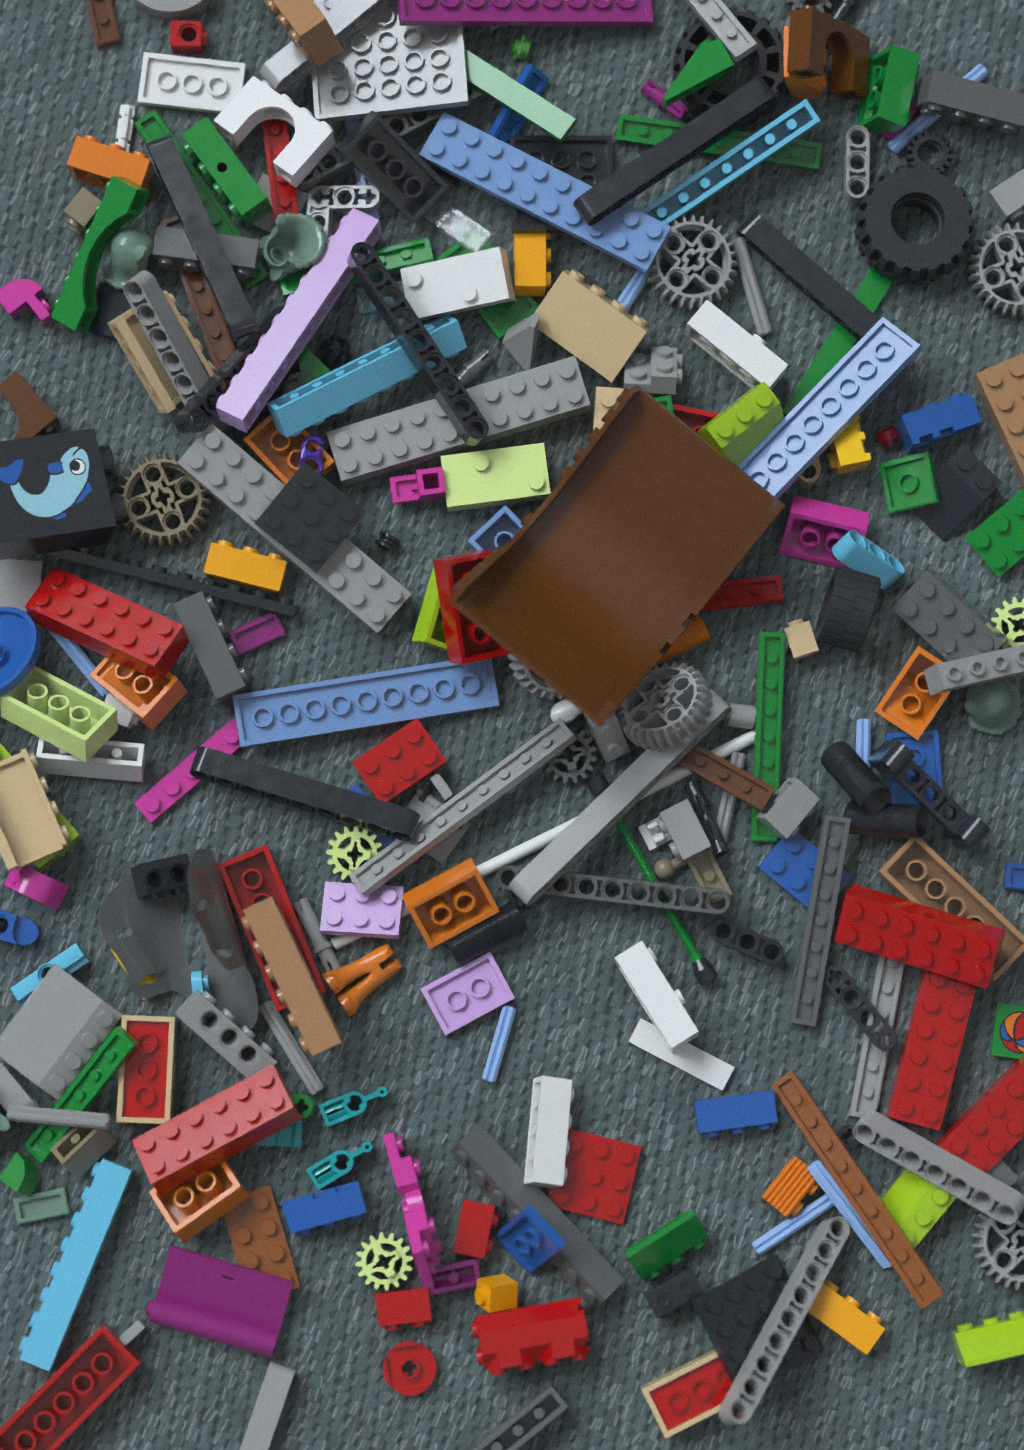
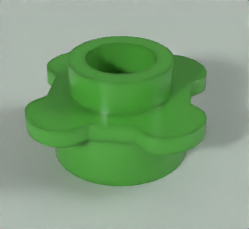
(520, 47)

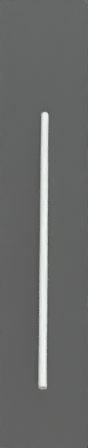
(547, 837)

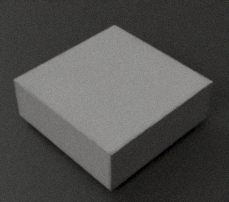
(441, 787)
(132, 1331)

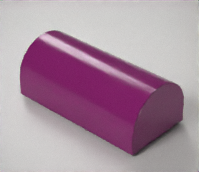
(455, 1276)

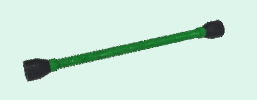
(702, 968)

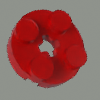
(421, 1377)

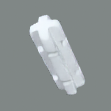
(125, 126)

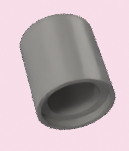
(740, 716)

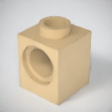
(801, 639)

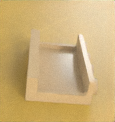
(590, 324)
(146, 361)
(26, 816)

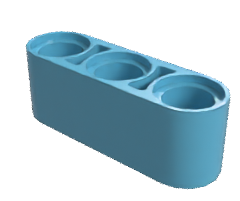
(865, 556)

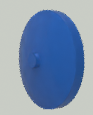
(18, 647)

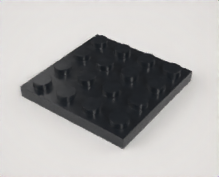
(580, 156)
(738, 1311)

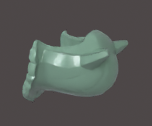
(293, 244)
(127, 254)
(993, 706)

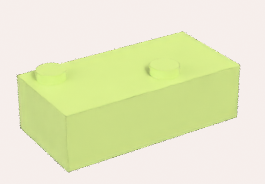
(495, 477)
(60, 714)

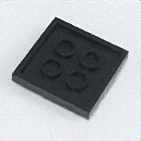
(310, 517)

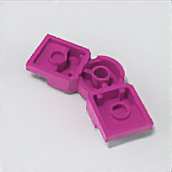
(417, 1221)

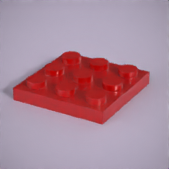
(597, 1176)

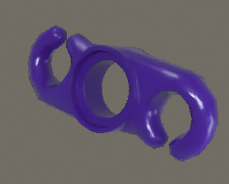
(306, 455)

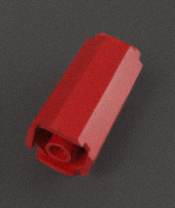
(531, 1335)

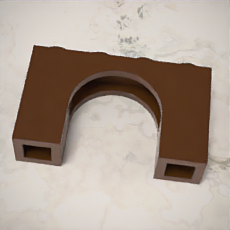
(848, 48)
(33, 413)

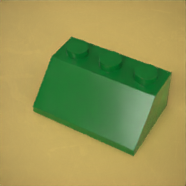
(889, 90)
(666, 1244)

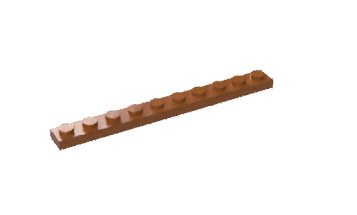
(858, 1189)

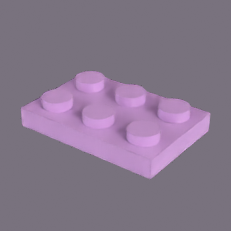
(351, 914)
(467, 993)

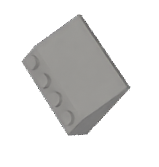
(57, 1031)

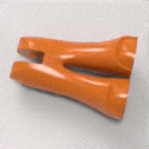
(355, 994)

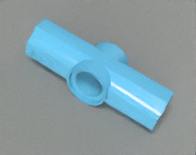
(69, 960)

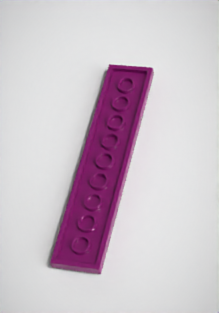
(525, 12)

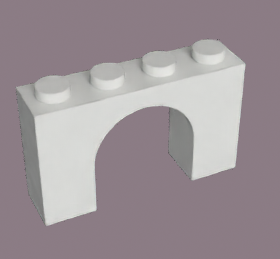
(259, 103)

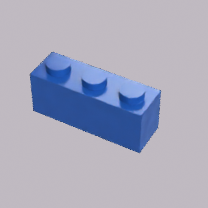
(735, 1113)

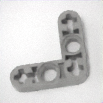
(326, 208)

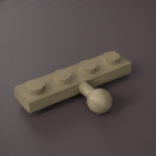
(703, 868)

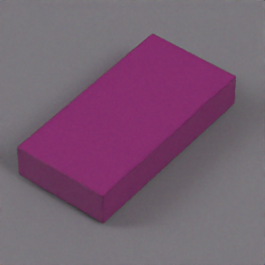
(257, 633)

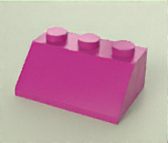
(816, 527)

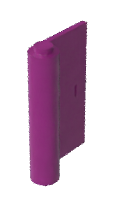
(220, 1301)

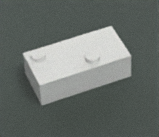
(458, 283)
(734, 347)
(657, 996)

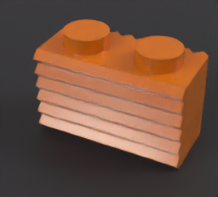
(790, 1187)

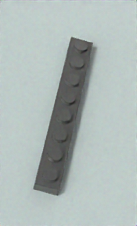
(819, 920)

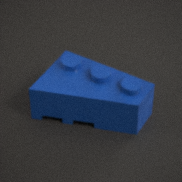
(938, 422)
(325, 1208)

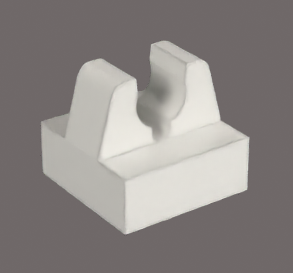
(653, 835)

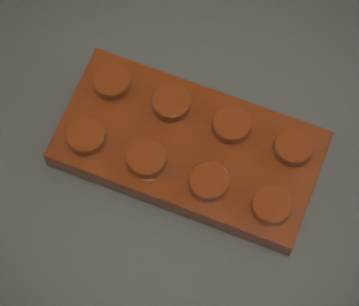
(260, 1236)

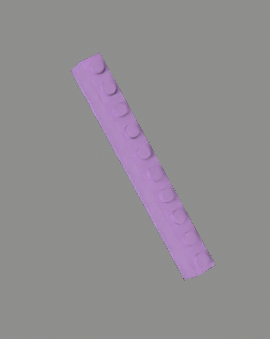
(296, 323)

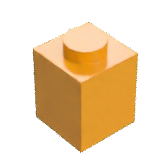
(496, 1293)

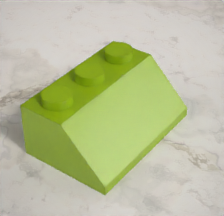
(744, 423)
(429, 627)
(916, 1204)
(990, 1340)

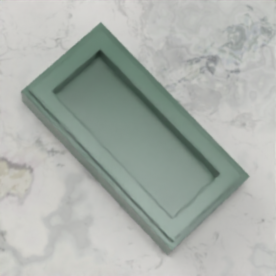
(41, 1206)

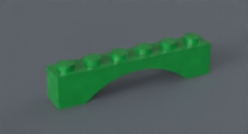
(78, 299)

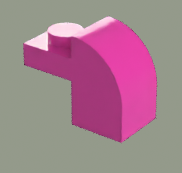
(24, 293)
(421, 487)
(37, 886)

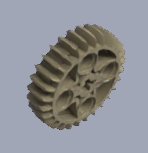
(129, 504)

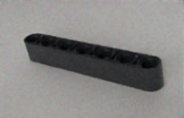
(807, 276)
(213, 388)

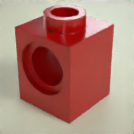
(180, 29)

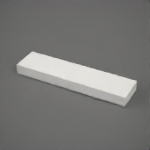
(685, 1058)

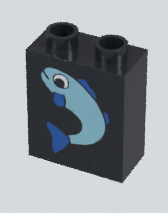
(56, 494)

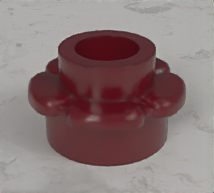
(888, 436)

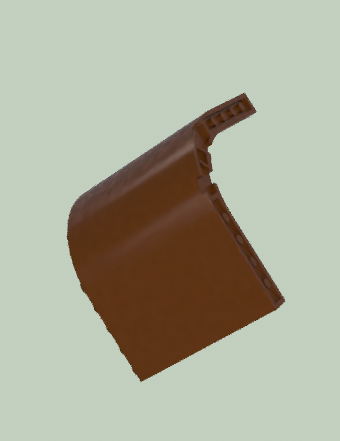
(618, 555)

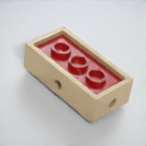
(148, 1074)
(688, 1393)

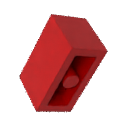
(474, 1228)
(403, 1307)

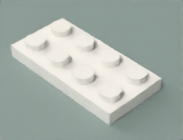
(189, 82)

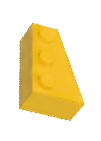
(848, 450)

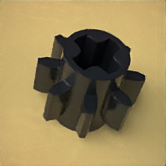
(335, 351)

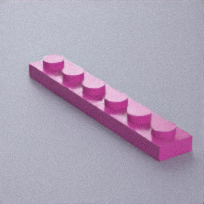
(179, 780)

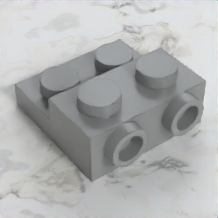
(654, 372)

